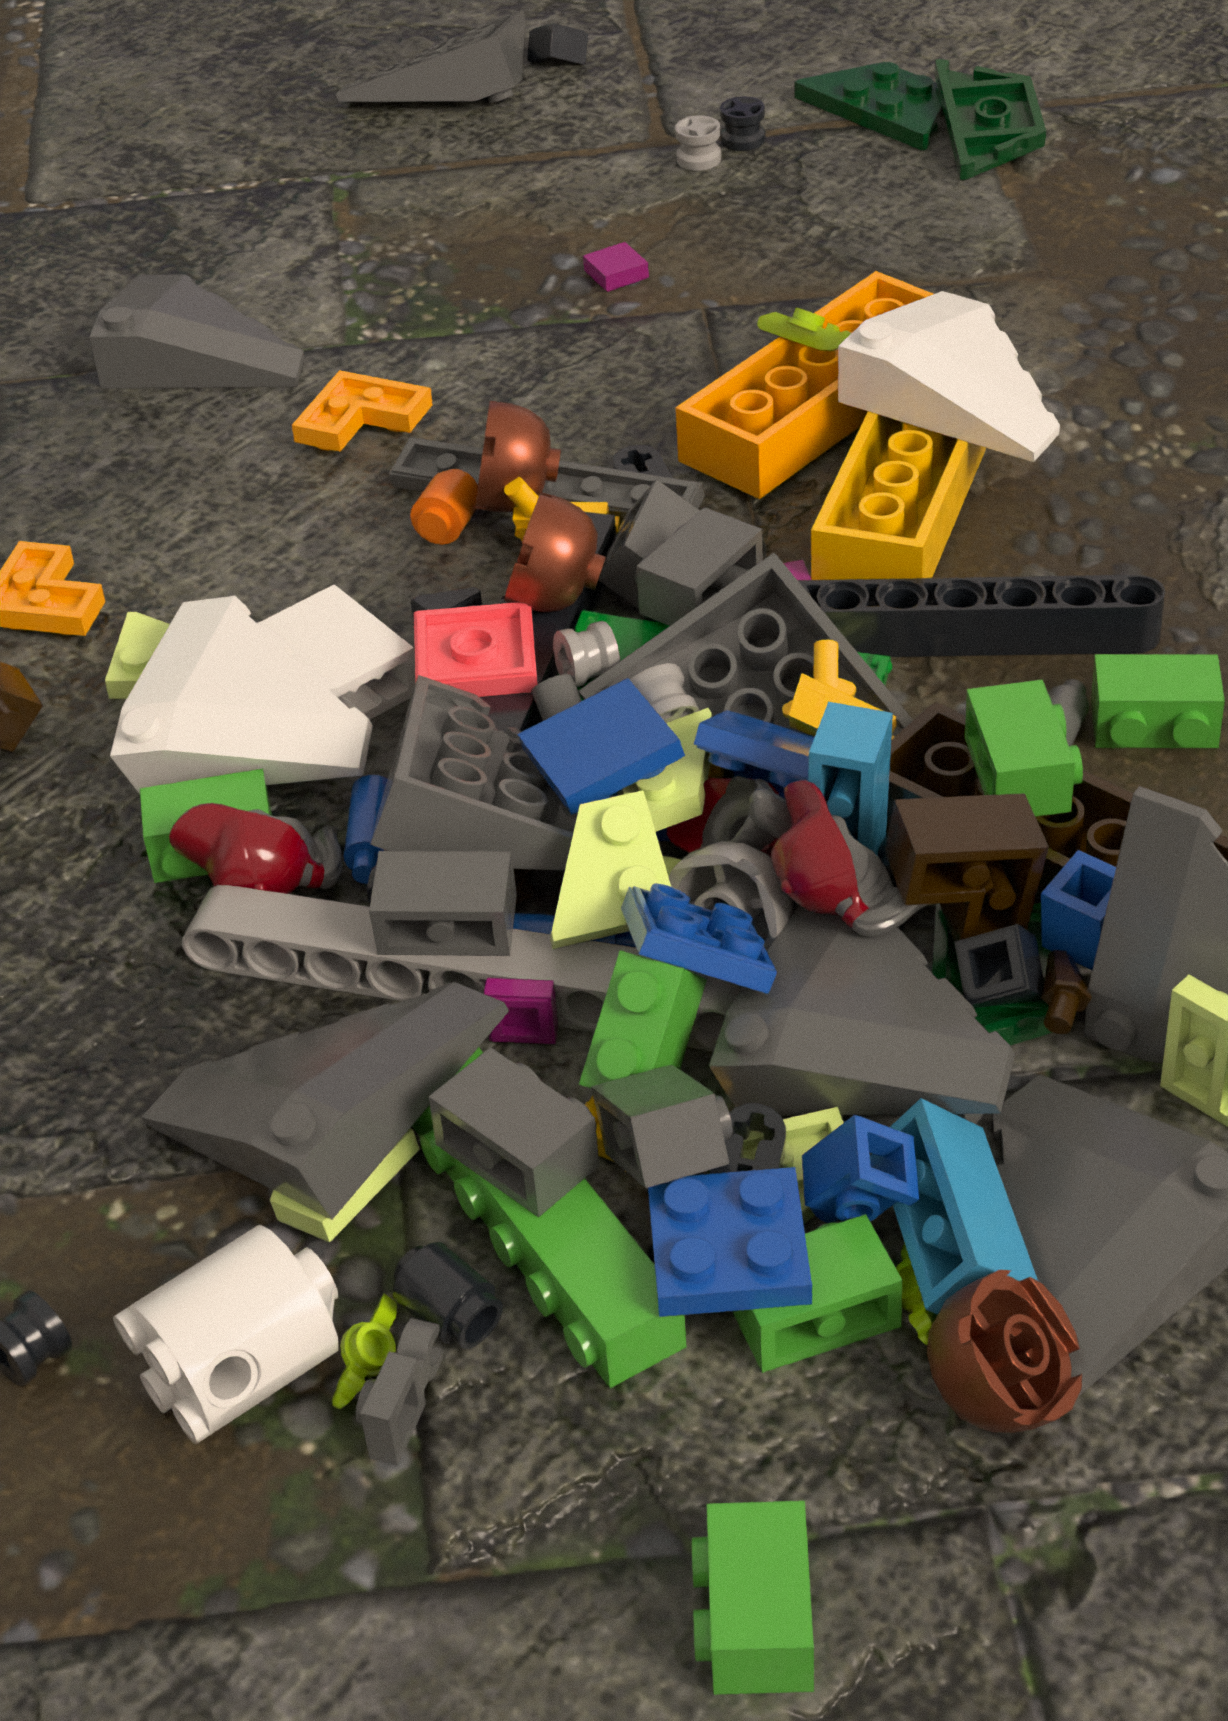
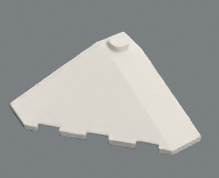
(946, 372)
(231, 702)

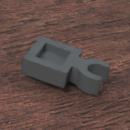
(396, 1399)

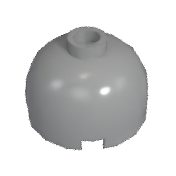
(736, 877)

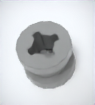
(698, 143)
(585, 652)
(664, 691)

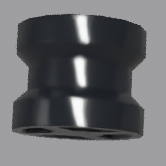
(742, 123)
(30, 1337)

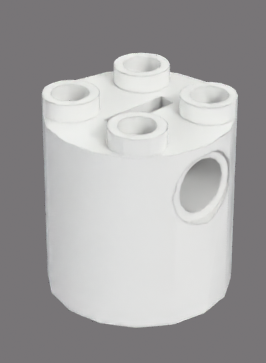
(232, 1330)

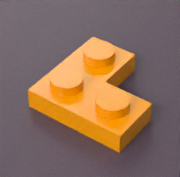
(358, 400)
(39, 597)

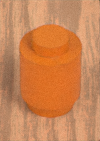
(445, 506)

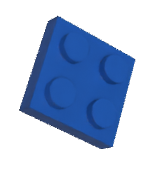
(729, 1242)

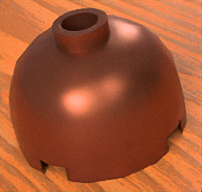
(514, 447)
(555, 557)
(1004, 1354)

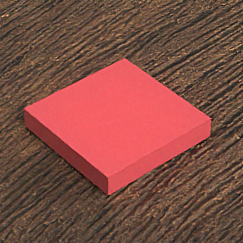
(477, 648)

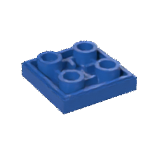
(743, 740)
(601, 745)
(696, 938)

